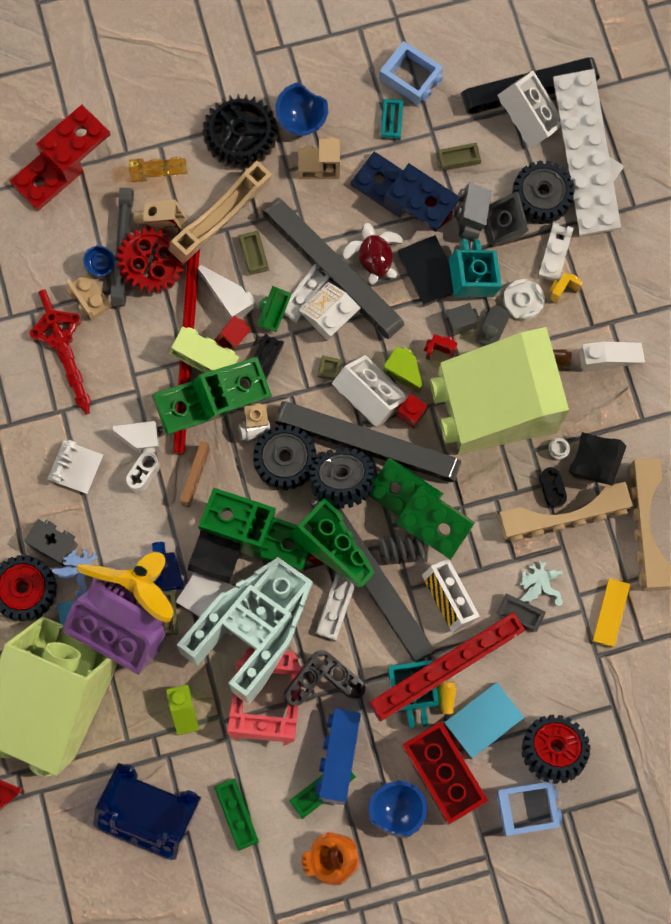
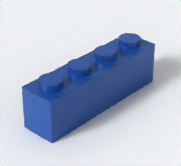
(339, 756)

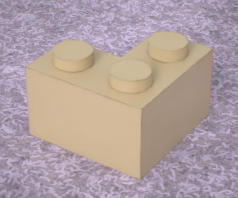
(321, 161)

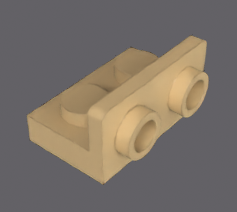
(89, 295)

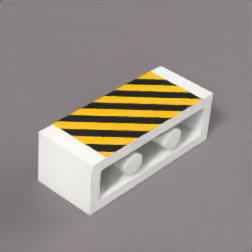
(450, 595)

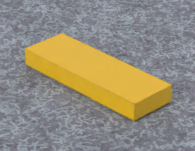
(611, 612)

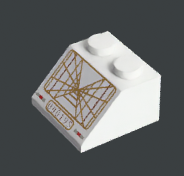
(329, 310)

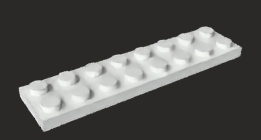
(587, 152)

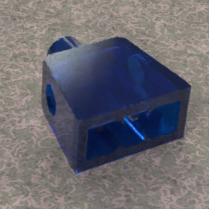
(171, 576)

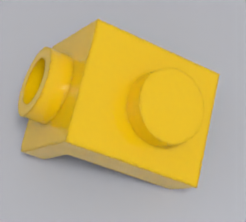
(567, 280)

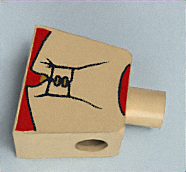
(162, 215)

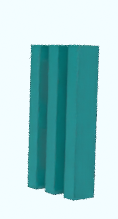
(390, 134)

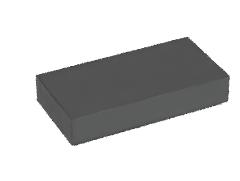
(527, 614)

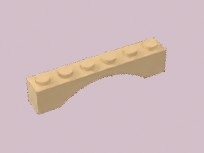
(206, 226)
(522, 522)
(655, 568)

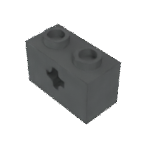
(39, 537)

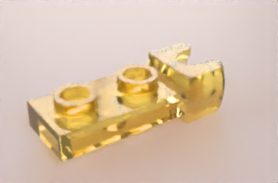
(142, 170)

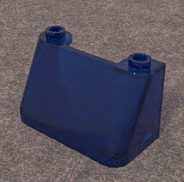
(145, 813)

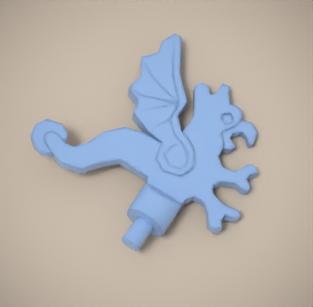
(68, 571)

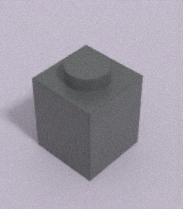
(461, 319)

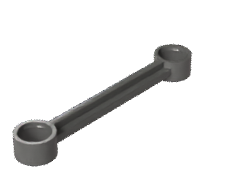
(126, 202)

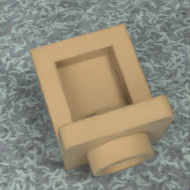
(256, 415)

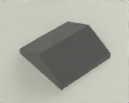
(506, 220)

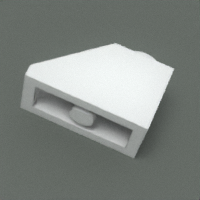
(139, 436)

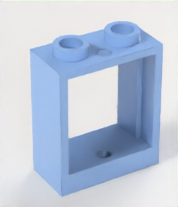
(395, 61)
(506, 815)

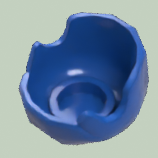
(99, 261)

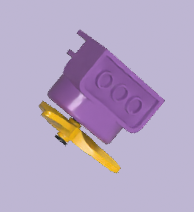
(122, 612)

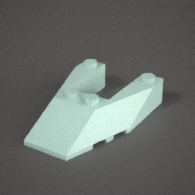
(260, 613)

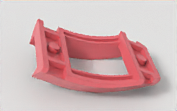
(261, 726)

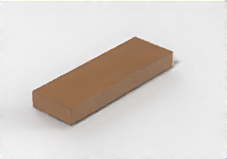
(195, 474)

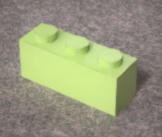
(201, 352)

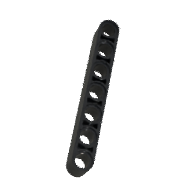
(485, 97)

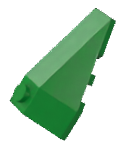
(330, 541)

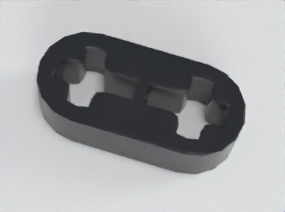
(558, 487)

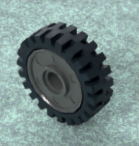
(546, 178)
(282, 441)
(342, 477)

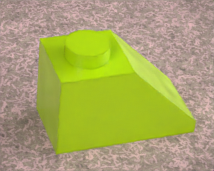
(404, 368)
(182, 709)

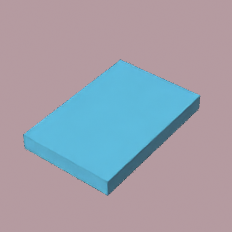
(484, 720)

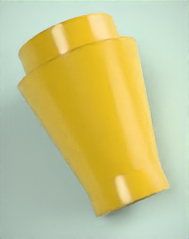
(446, 697)

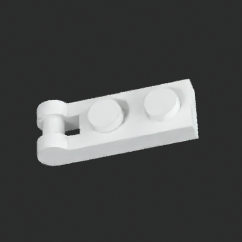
(555, 252)

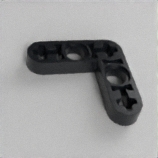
(325, 671)

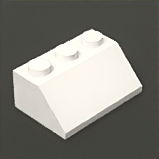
(531, 109)
(370, 390)

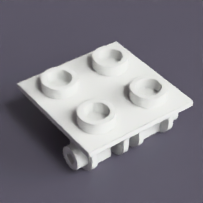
(75, 466)

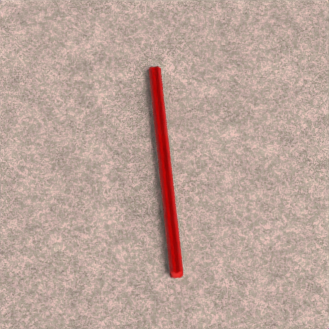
(188, 321)

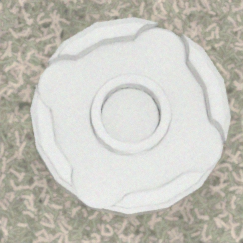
(523, 299)

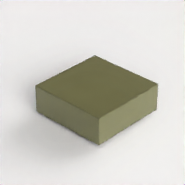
(329, 367)

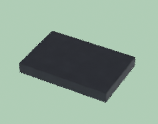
(428, 270)

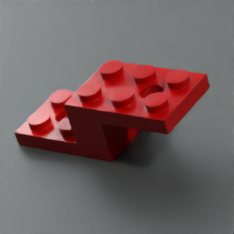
(60, 157)

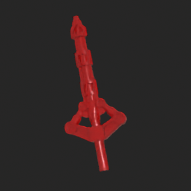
(60, 340)

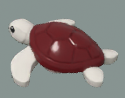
(374, 252)

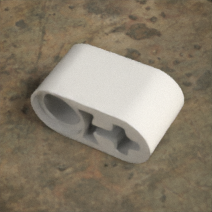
(145, 479)

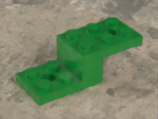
(211, 395)
(421, 509)
(252, 527)

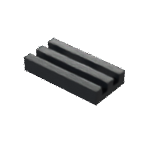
(272, 340)

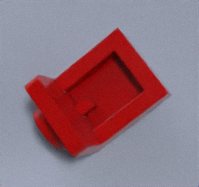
(443, 344)

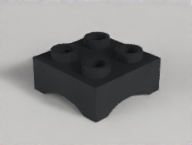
(597, 459)
(214, 557)

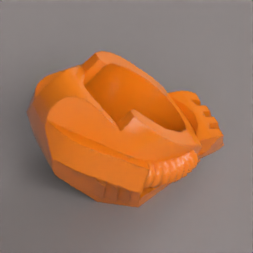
(331, 858)

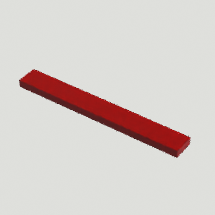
(446, 667)

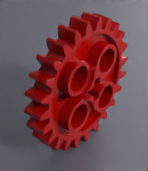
(131, 254)

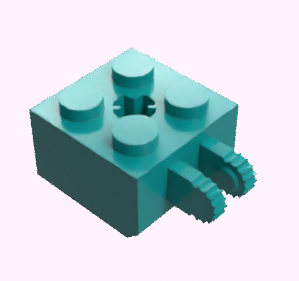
(474, 271)
(429, 700)

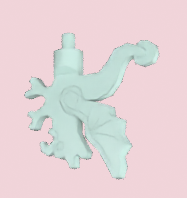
(540, 578)

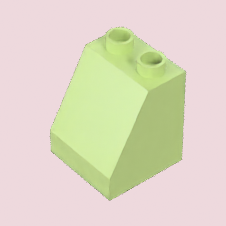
(501, 393)
(49, 695)

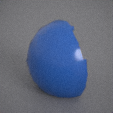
(301, 110)
(398, 809)

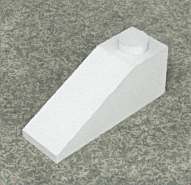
(228, 294)
(610, 355)

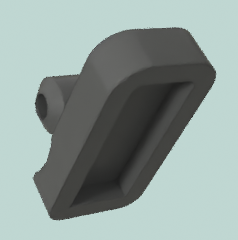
(493, 325)

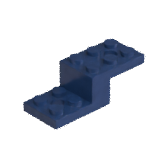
(405, 191)

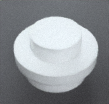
(559, 448)

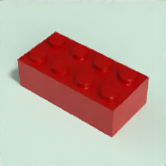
(444, 773)

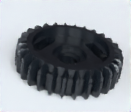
(234, 143)

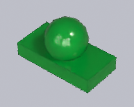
(273, 308)

